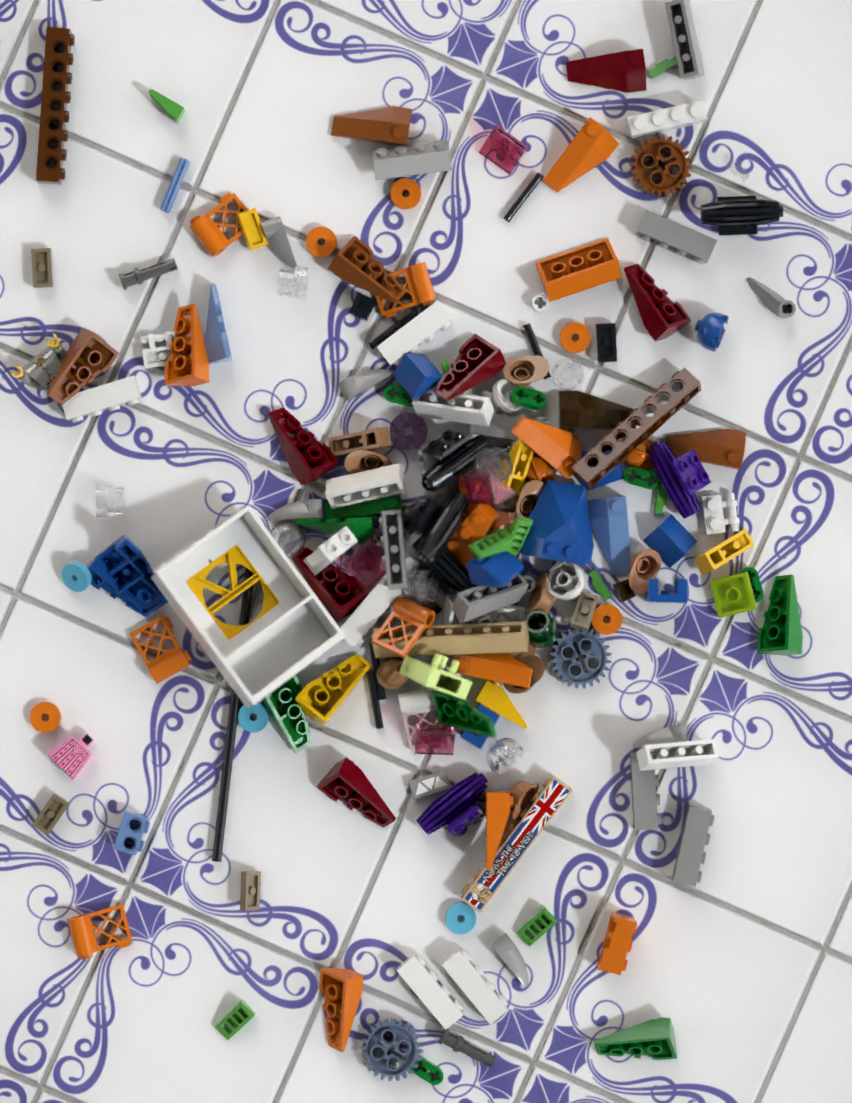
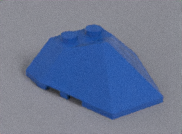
(560, 525)
(126, 575)

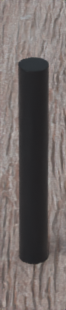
(523, 197)
(377, 341)
(534, 344)
(375, 662)
(375, 700)

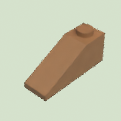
(360, 440)

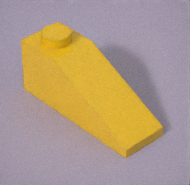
(520, 459)
(723, 552)
(498, 701)

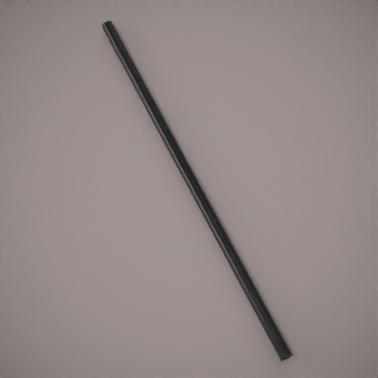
(230, 741)

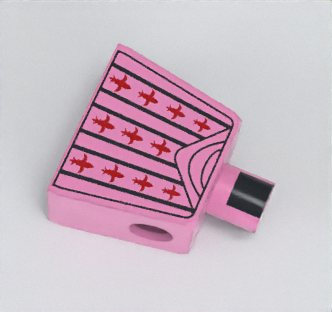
(72, 754)

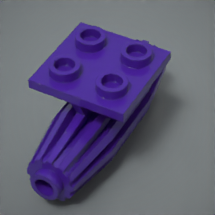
(679, 477)
(455, 807)

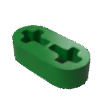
(527, 399)
(397, 400)
(639, 482)
(756, 582)
(424, 1073)

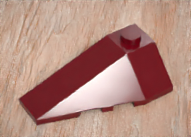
(615, 71)
(657, 311)
(476, 363)
(302, 451)
(333, 587)
(352, 787)

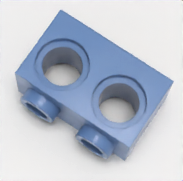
(127, 831)

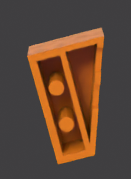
(471, 530)
(617, 943)

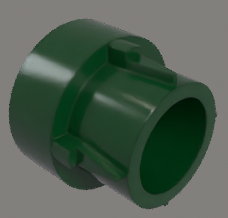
(548, 630)

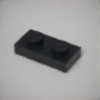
(606, 342)

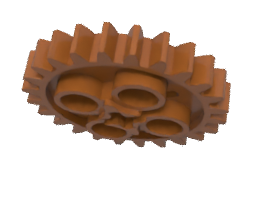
(652, 151)

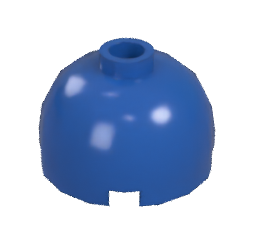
(711, 330)

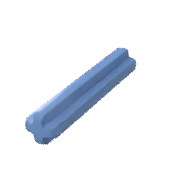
(174, 185)

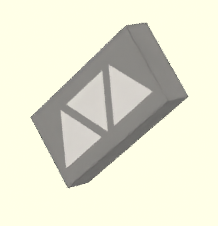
(429, 784)

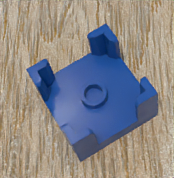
(679, 595)
(478, 739)

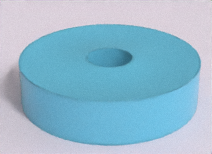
(77, 583)
(256, 725)
(457, 926)

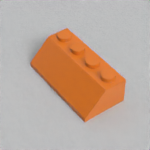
(578, 269)

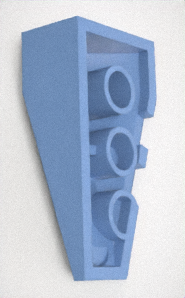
(216, 336)
(611, 530)

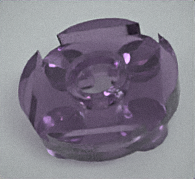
(419, 430)

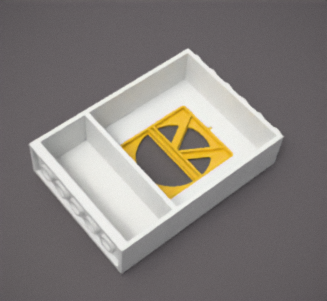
(285, 634)

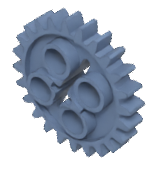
(564, 664)
(382, 1064)

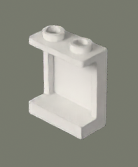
(330, 550)

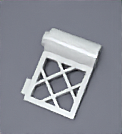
(413, 704)

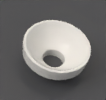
(500, 396)

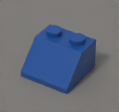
(493, 570)

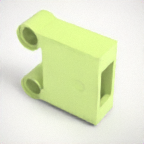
(436, 676)

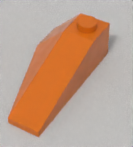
(188, 356)
(553, 445)

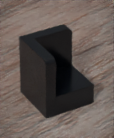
(362, 307)

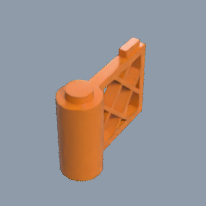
(208, 231)
(419, 286)
(407, 612)
(168, 663)
(85, 938)

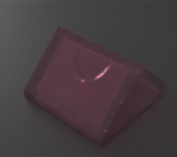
(503, 149)
(486, 489)
(366, 562)
(434, 739)

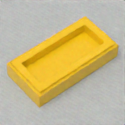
(252, 229)

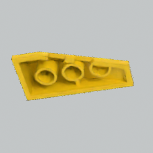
(328, 692)

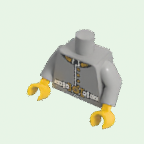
(43, 368)

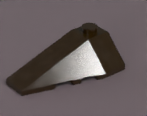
(587, 411)

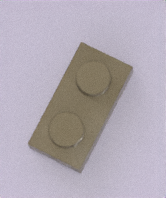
(42, 267)
(584, 611)
(51, 814)
(250, 890)

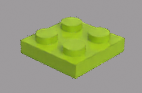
(733, 594)

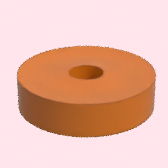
(409, 185)
(317, 234)
(575, 346)
(615, 619)
(53, 713)

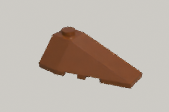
(380, 125)
(360, 268)
(81, 364)
(713, 447)

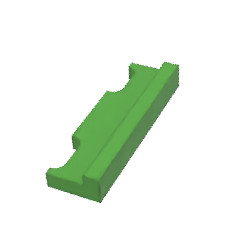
(662, 67)
(661, 499)
(599, 585)

